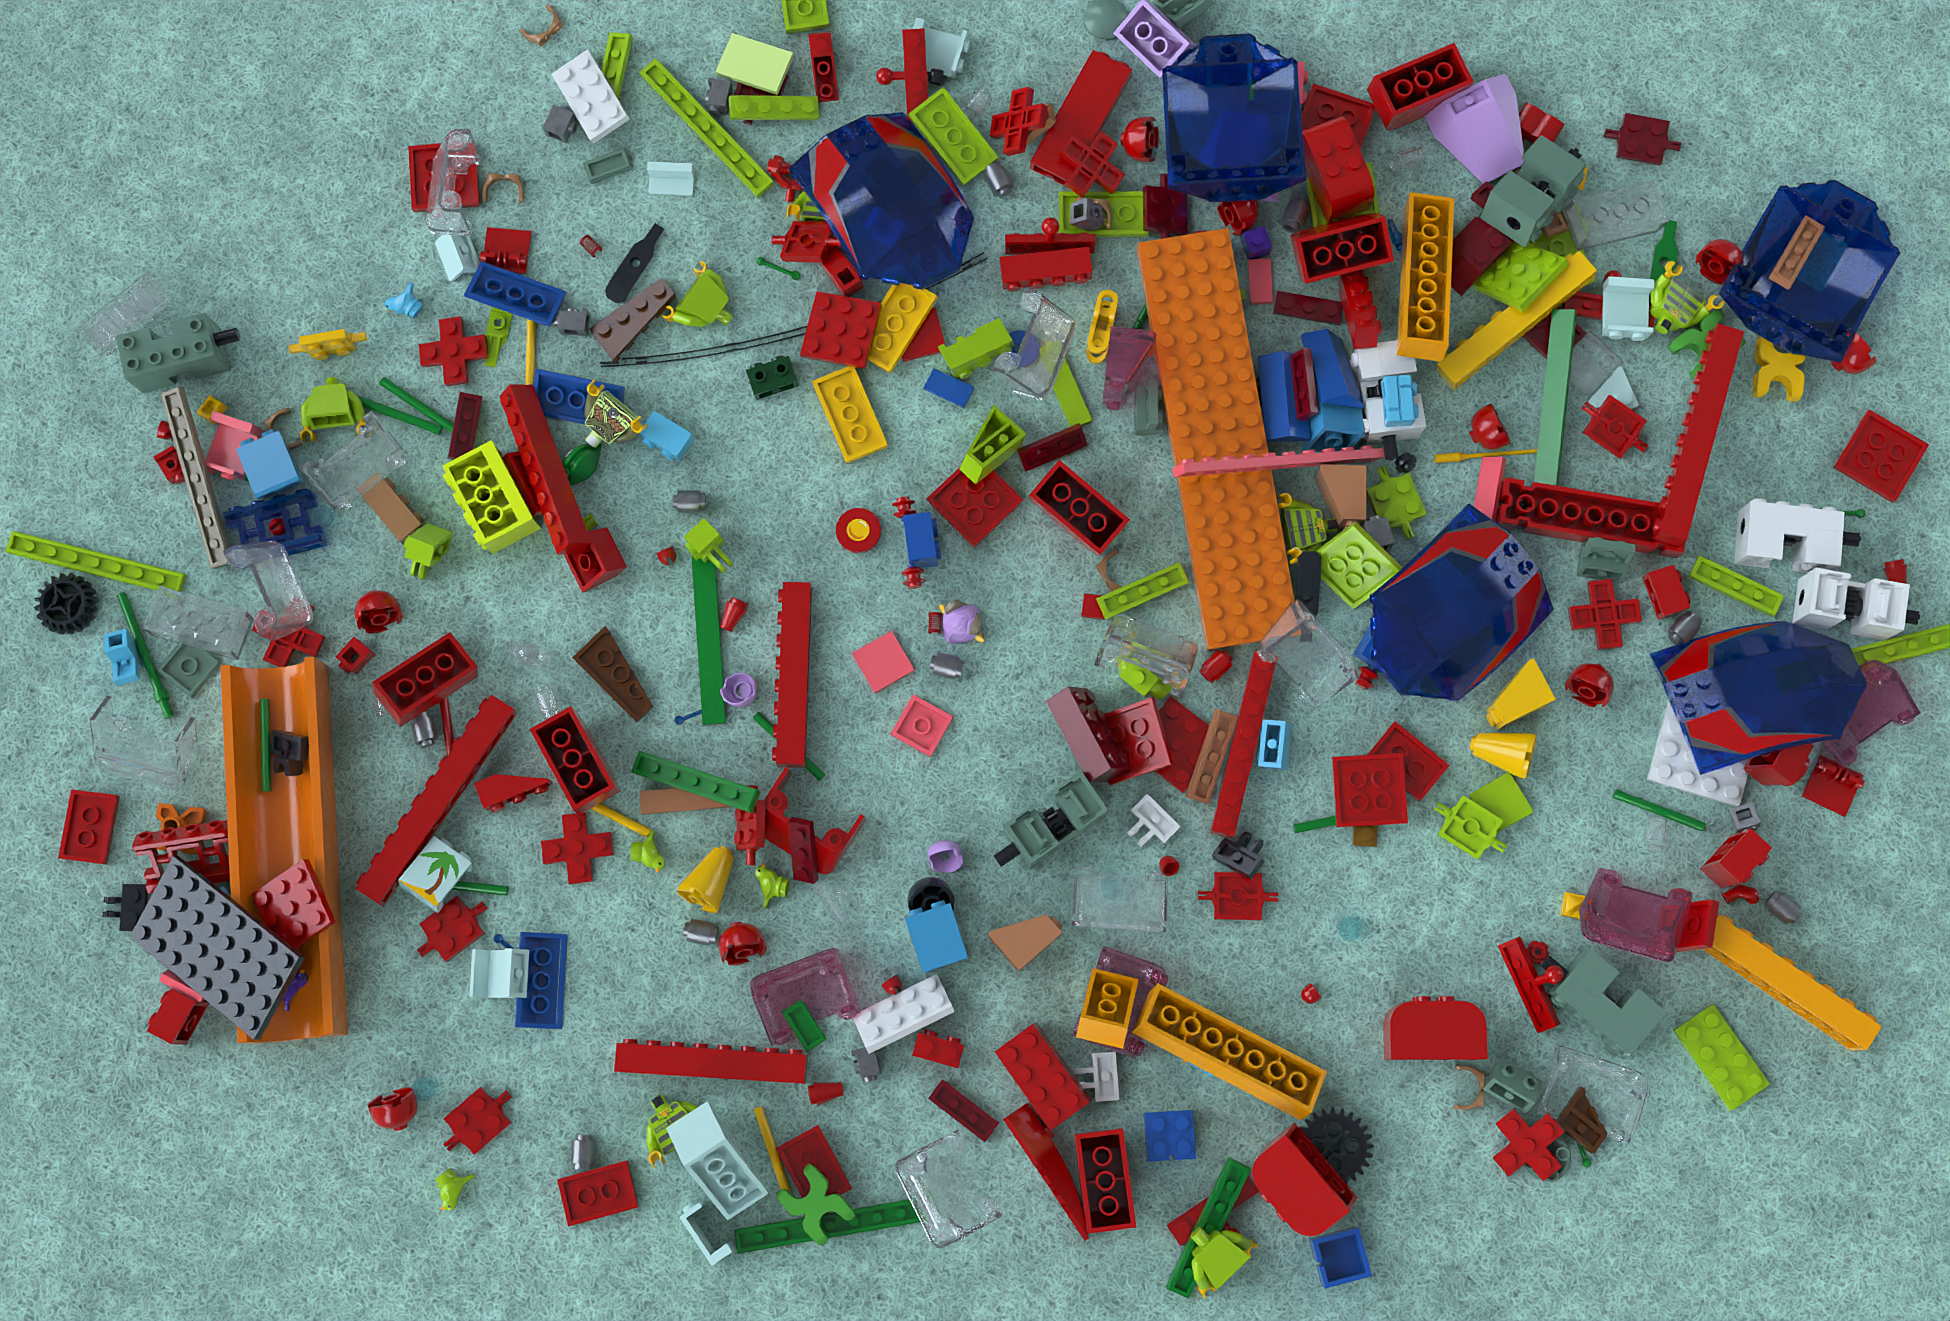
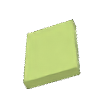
(754, 63)

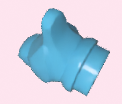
(405, 303)

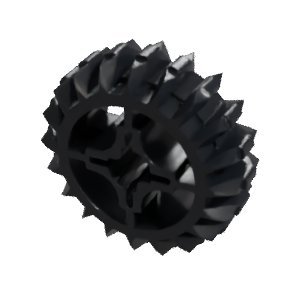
(84, 597)

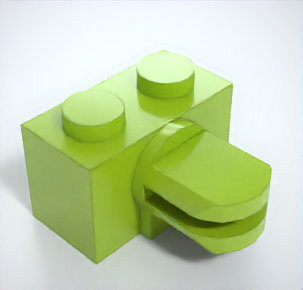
(704, 543)
(426, 548)

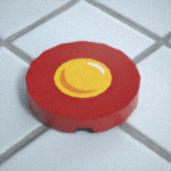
(858, 530)

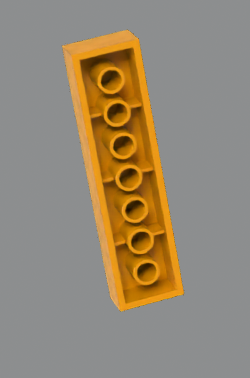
(1425, 277)
(1792, 987)
(1229, 1052)

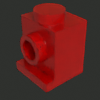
(167, 458)
(353, 648)

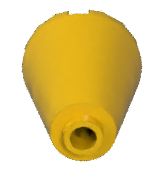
(1506, 751)
(708, 880)

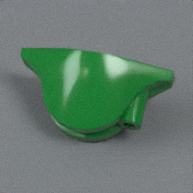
(581, 462)

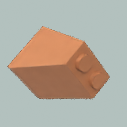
(1343, 492)
(1026, 939)

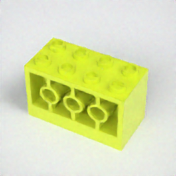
(489, 498)

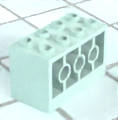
(717, 1160)

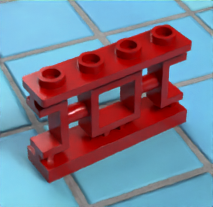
(183, 838)

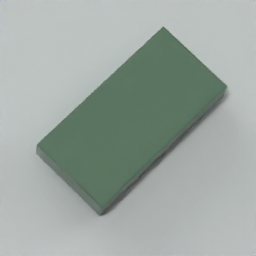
(607, 165)

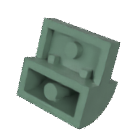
(1182, 11)
(1148, 409)
(1605, 559)

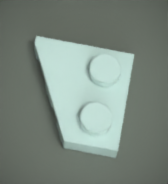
(1619, 388)

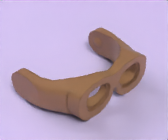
(542, 38)
(492, 178)
(1104, 203)
(271, 420)
(1101, 568)
(1480, 1075)

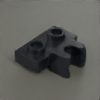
(291, 752)

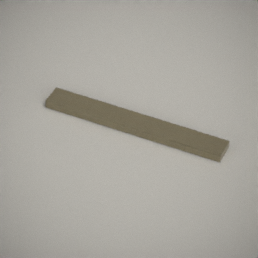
(196, 475)

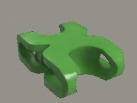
(1694, 338)
(815, 1204)

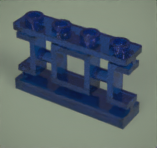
(276, 508)

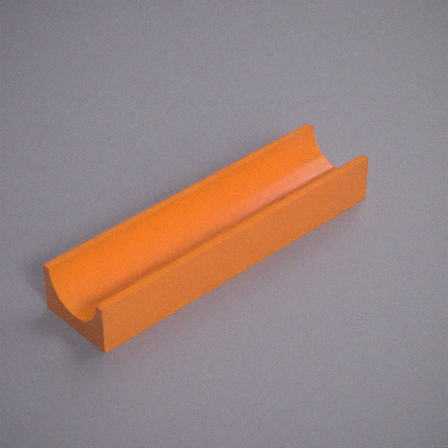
(285, 826)

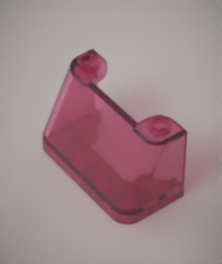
(1127, 361)
(1881, 703)
(1634, 918)
(816, 979)

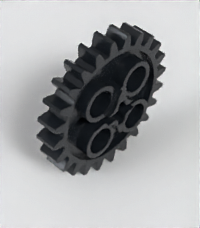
(1350, 1161)

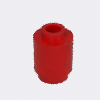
(1216, 666)

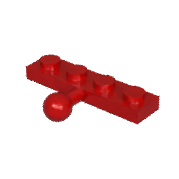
(914, 69)
(1049, 241)
(1590, 305)
(1530, 984)
(1183, 1225)

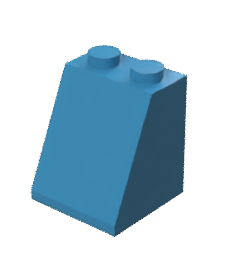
(1334, 427)
(269, 464)
(935, 936)

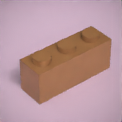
(393, 509)

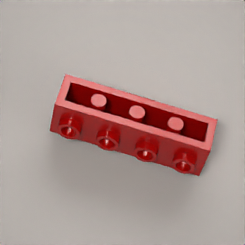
(1046, 268)
(1358, 309)

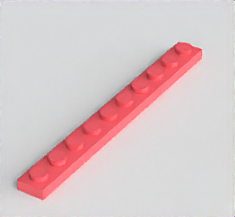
(1270, 461)

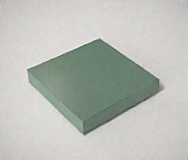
(188, 668)

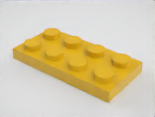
(898, 323)
(849, 414)

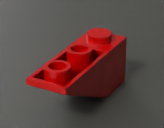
(823, 66)
(841, 272)
(502, 789)

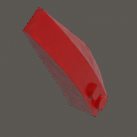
(1042, 1152)

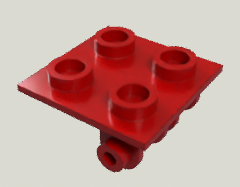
(507, 249)
(1832, 786)

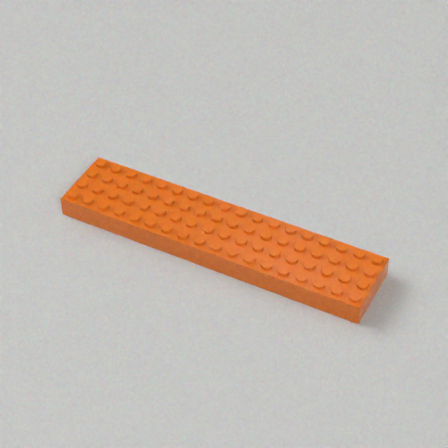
(1216, 413)

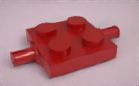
(806, 242)
(1614, 426)
(750, 830)
(1237, 896)
(452, 929)
(477, 1120)

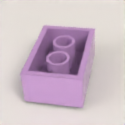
(1153, 37)

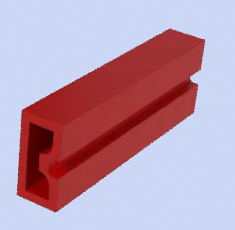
(1082, 113)

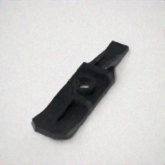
(626, 274)
(1309, 579)

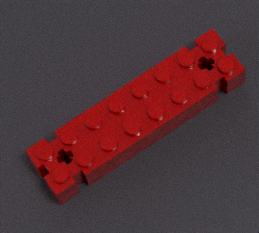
(1580, 515)

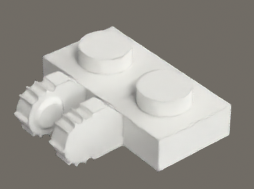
(1155, 819)
(1104, 1074)

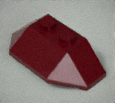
(1475, 252)

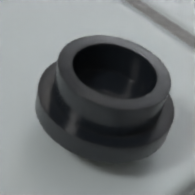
(936, 77)
(1405, 463)

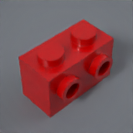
(1666, 592)
(938, 1050)

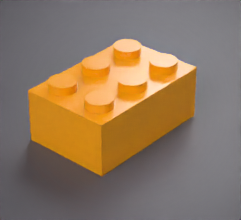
(1107, 1008)

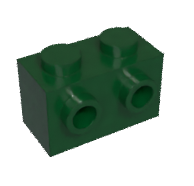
(772, 377)

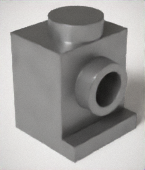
(718, 96)
(1092, 215)
(573, 322)
(1745, 817)
(866, 1064)

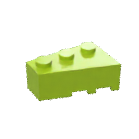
(977, 349)
(992, 445)

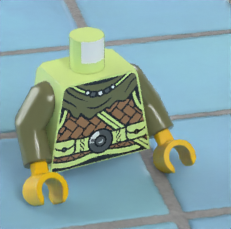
(609, 418)

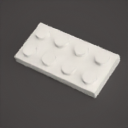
(590, 96)
(903, 1013)

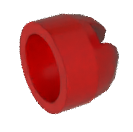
(164, 431)
(280, 529)
(666, 553)
(1169, 865)
(892, 983)
(1310, 994)

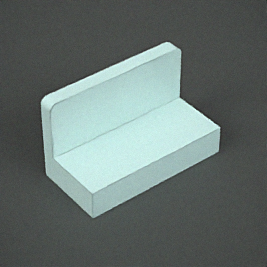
(671, 178)
(457, 255)

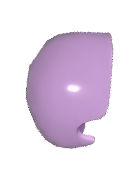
(747, 689)
(949, 865)

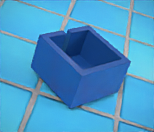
(1169, 1134)
(1340, 1257)

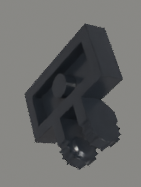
(1238, 857)
(132, 905)

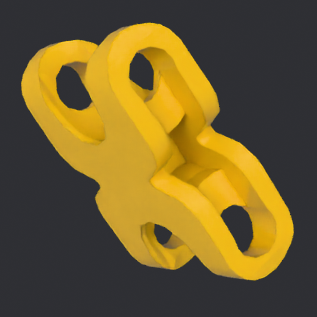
(1100, 327)
(1779, 368)

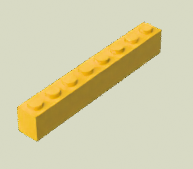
(1512, 324)

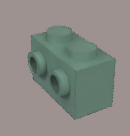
(1513, 1085)

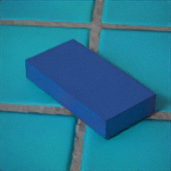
(948, 388)

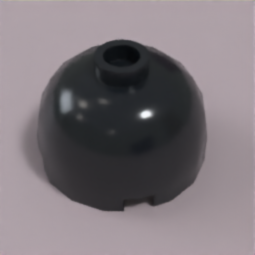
(929, 891)

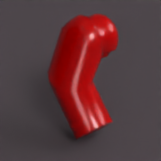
(1743, 892)

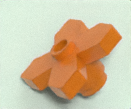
(170, 817)

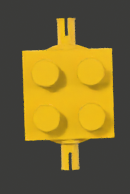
(328, 343)

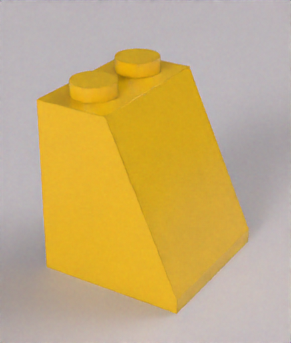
(1520, 697)

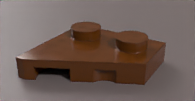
(1582, 1122)

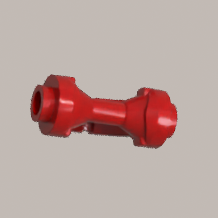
(778, 169)

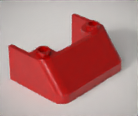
(828, 849)

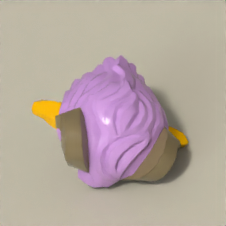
(961, 622)

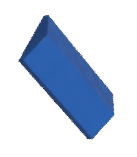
(515, 294)
(1332, 369)
(565, 395)
(1278, 400)
(540, 1005)

